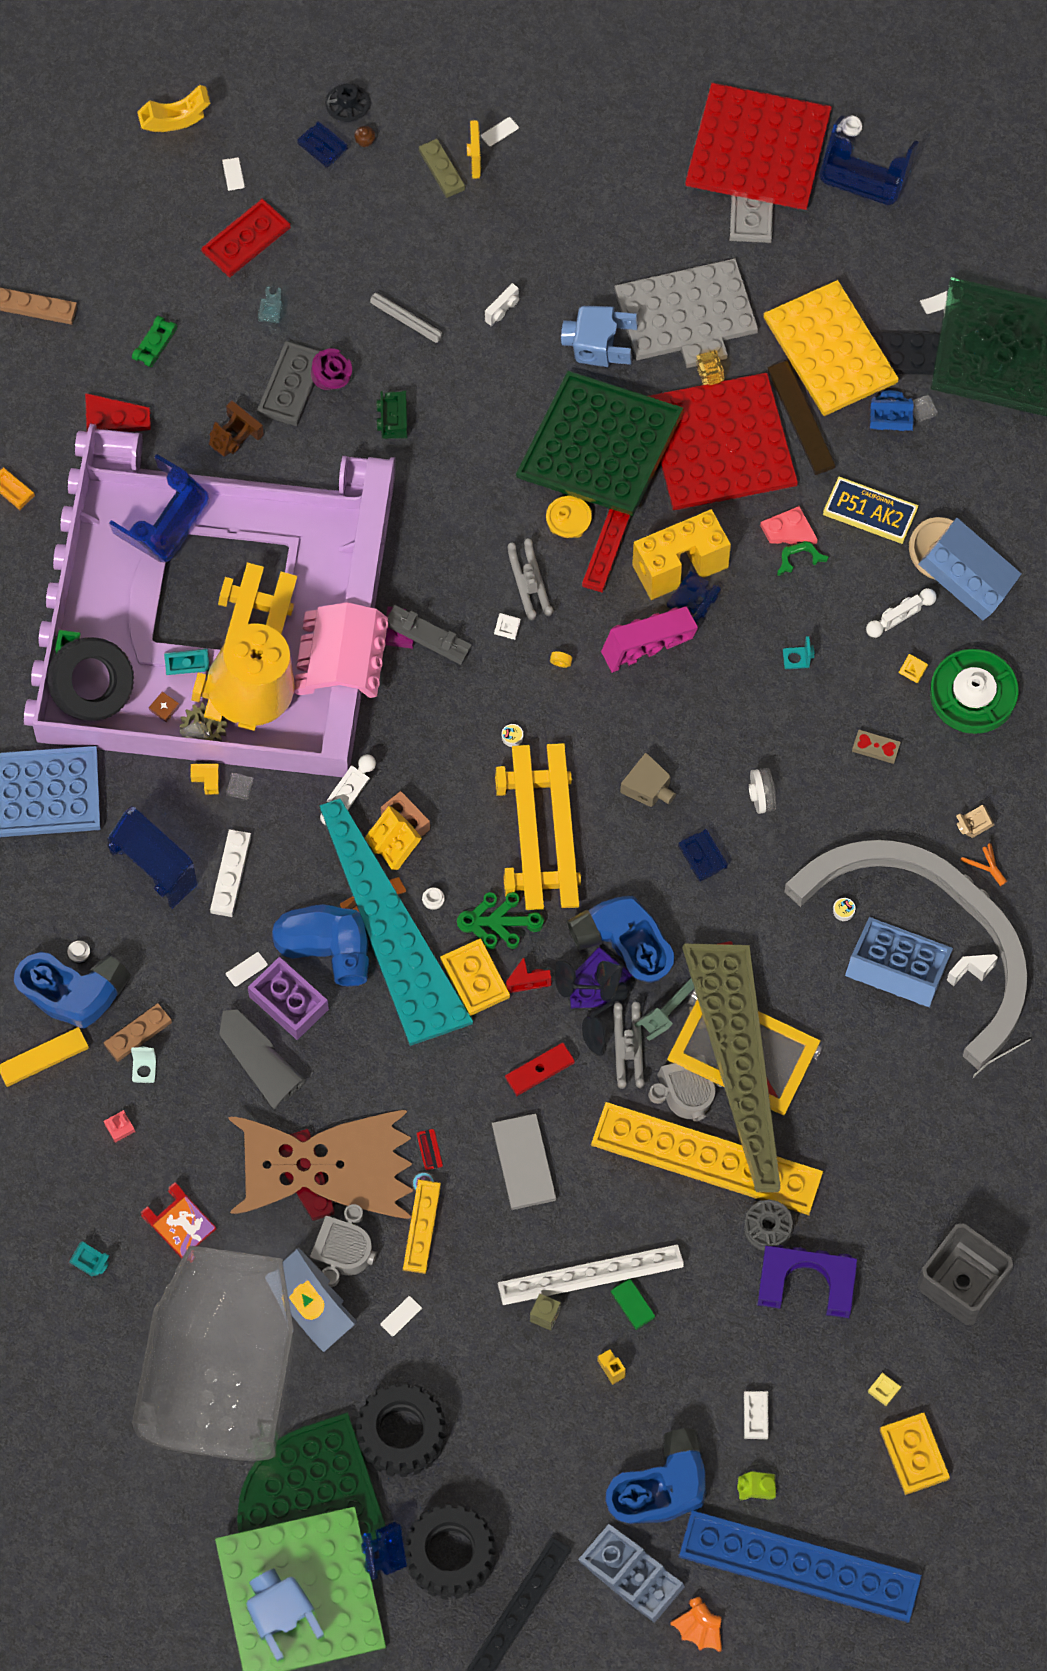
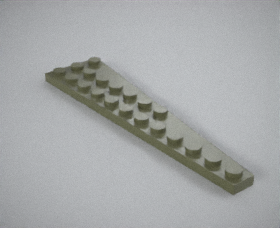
(730, 1012)

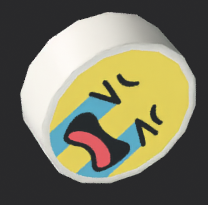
(512, 735)
(844, 909)

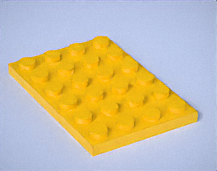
(830, 348)

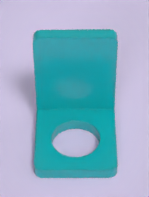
(805, 653)

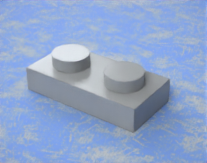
(690, 351)

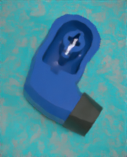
(631, 933)
(66, 993)
(662, 1491)

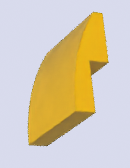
(393, 838)

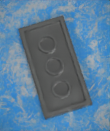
(289, 385)

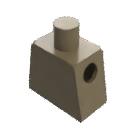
(648, 783)

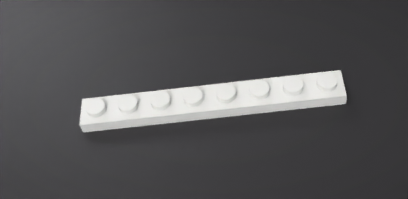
(590, 1274)

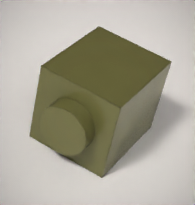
(545, 1312)

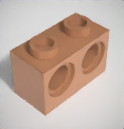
(409, 812)

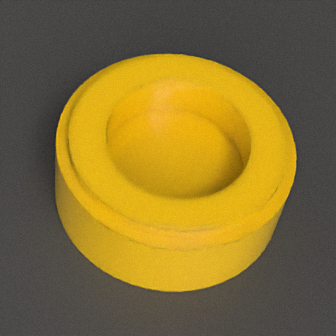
(561, 659)

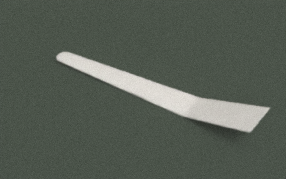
(999, 1056)

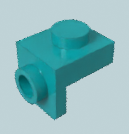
(89, 1260)

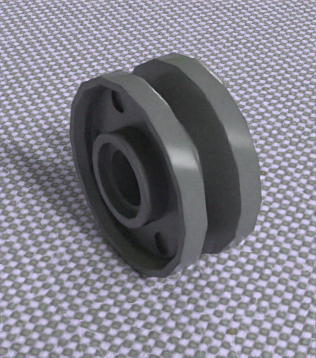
(772, 1212)

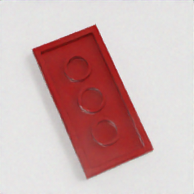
(246, 237)

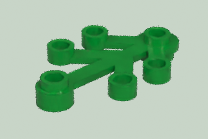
(497, 921)

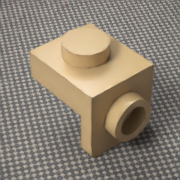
(975, 821)

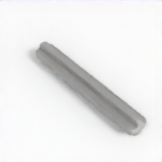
(406, 317)

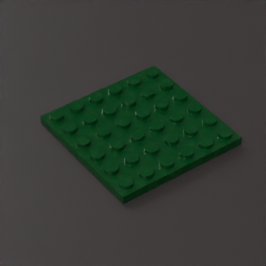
(600, 443)

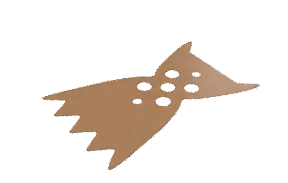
(362, 1145)

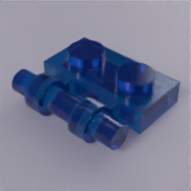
(688, 593)
(390, 1548)

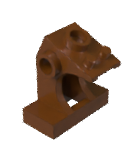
(241, 424)

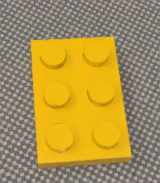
(475, 977)
(914, 1453)

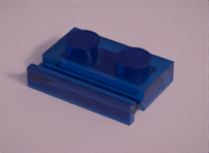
(322, 144)
(702, 855)

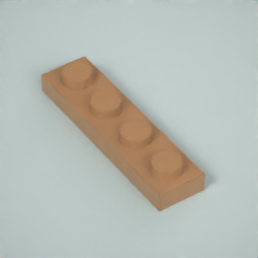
(37, 306)

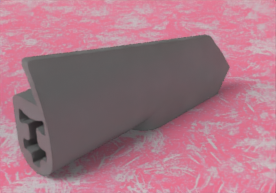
(257, 1056)

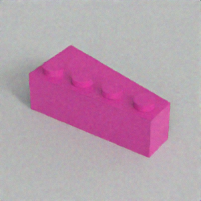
(647, 636)

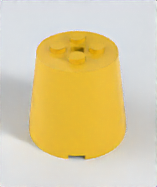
(252, 676)

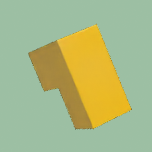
(208, 774)
(612, 1366)

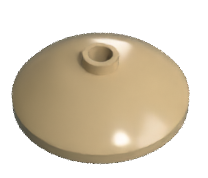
(925, 537)

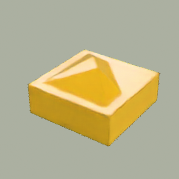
(913, 668)

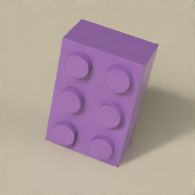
(288, 998)

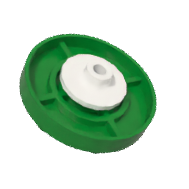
(974, 691)

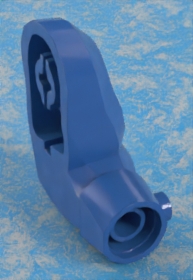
(324, 933)

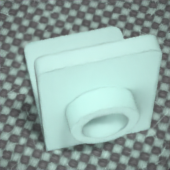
(143, 1057)

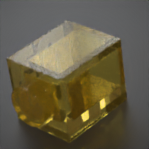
(710, 368)

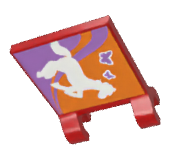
(180, 1222)

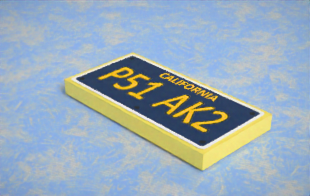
(870, 510)

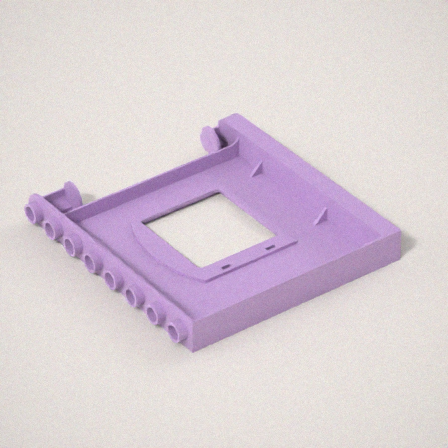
(115, 594)

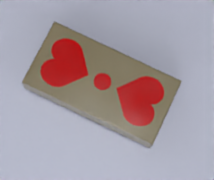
(876, 746)

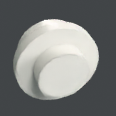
(852, 126)
(433, 898)
(78, 951)

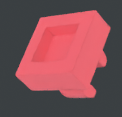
(119, 1126)

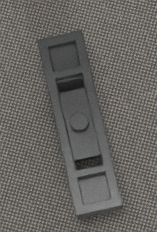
(428, 634)

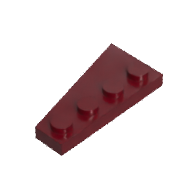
(315, 1205)

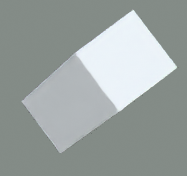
(977, 965)

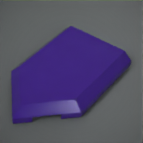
(587, 976)

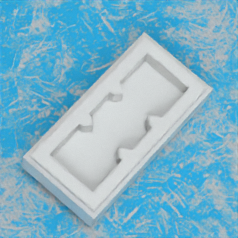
(755, 1414)

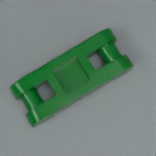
(154, 341)

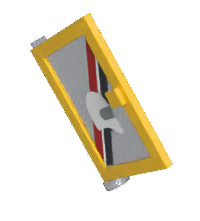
(784, 1049)

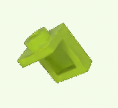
(756, 1486)

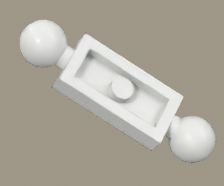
(907, 608)
(352, 782)

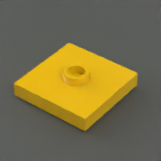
(474, 149)

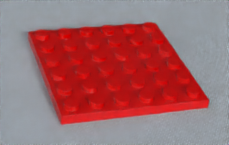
(758, 146)
(725, 443)

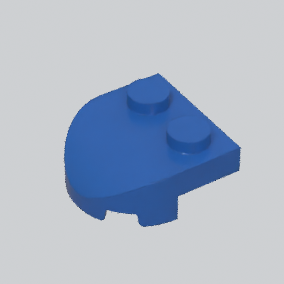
(891, 412)

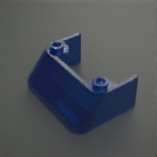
(860, 176)
(175, 521)
(154, 854)

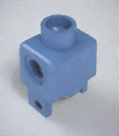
(594, 335)
(279, 1607)

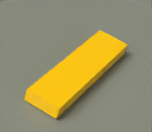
(43, 1057)
(421, 1226)

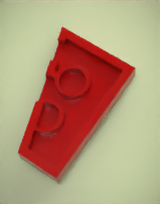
(116, 415)

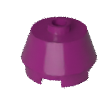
(330, 369)

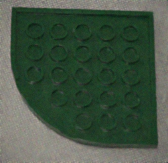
(310, 1475)

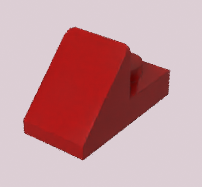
(521, 981)

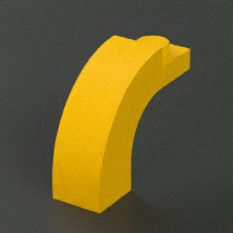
(176, 115)

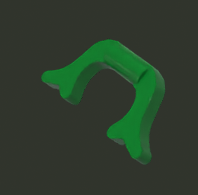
(803, 546)

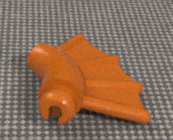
(699, 1626)

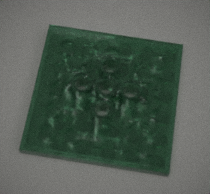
(973, 365)

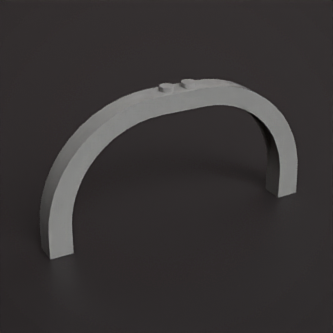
(963, 891)

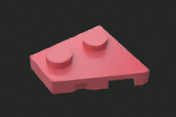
(788, 528)

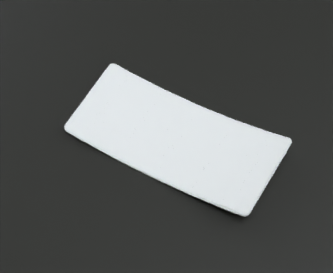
(934, 303)

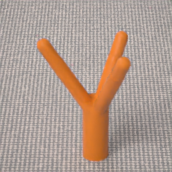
(991, 860)

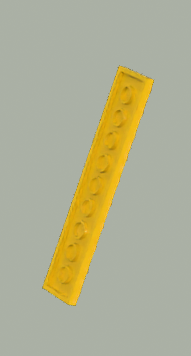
(699, 1156)

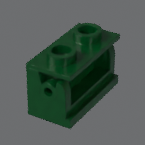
(393, 415)

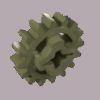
(198, 714)

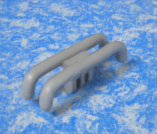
(530, 580)
(628, 1045)

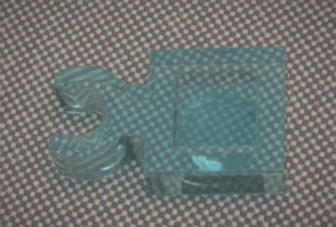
(270, 307)

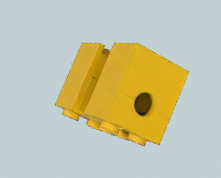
(658, 555)

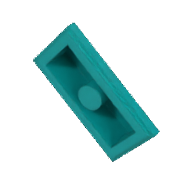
(186, 661)

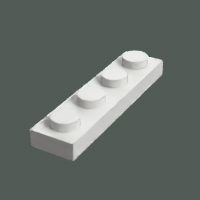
(230, 873)

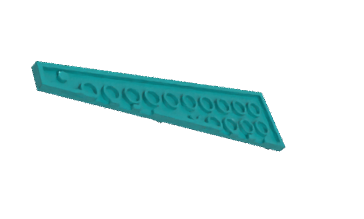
(411, 972)

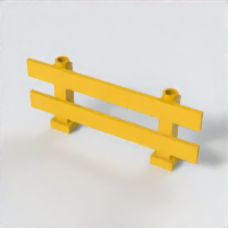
(246, 598)
(523, 782)

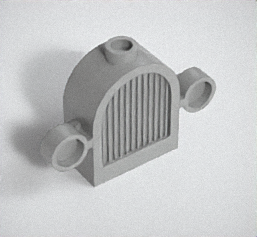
(685, 1092)
(343, 1246)

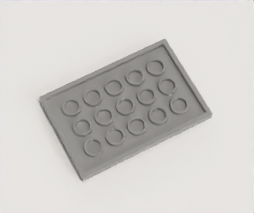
(686, 308)

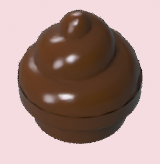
(364, 136)

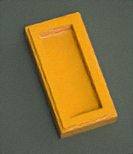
(14, 489)

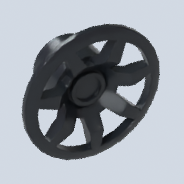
(347, 99)

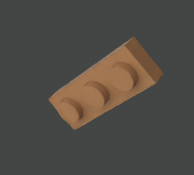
(137, 1032)

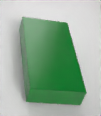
(632, 1304)

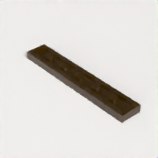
(801, 417)

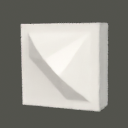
(507, 626)

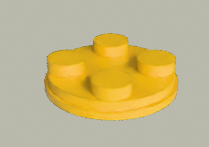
(568, 517)

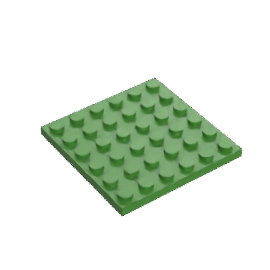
(329, 1567)

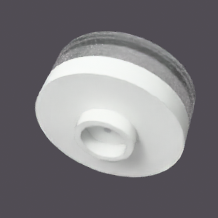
(762, 790)

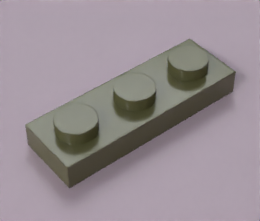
(441, 168)

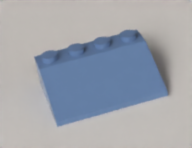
(970, 569)
(898, 962)

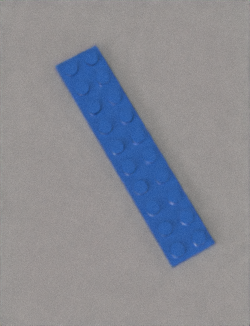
(800, 1566)

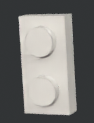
(497, 309)

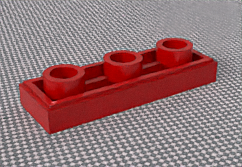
(550, 1061)

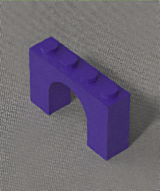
(837, 1270)

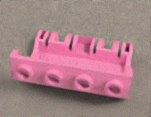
(342, 648)

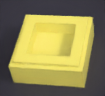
(884, 1389)

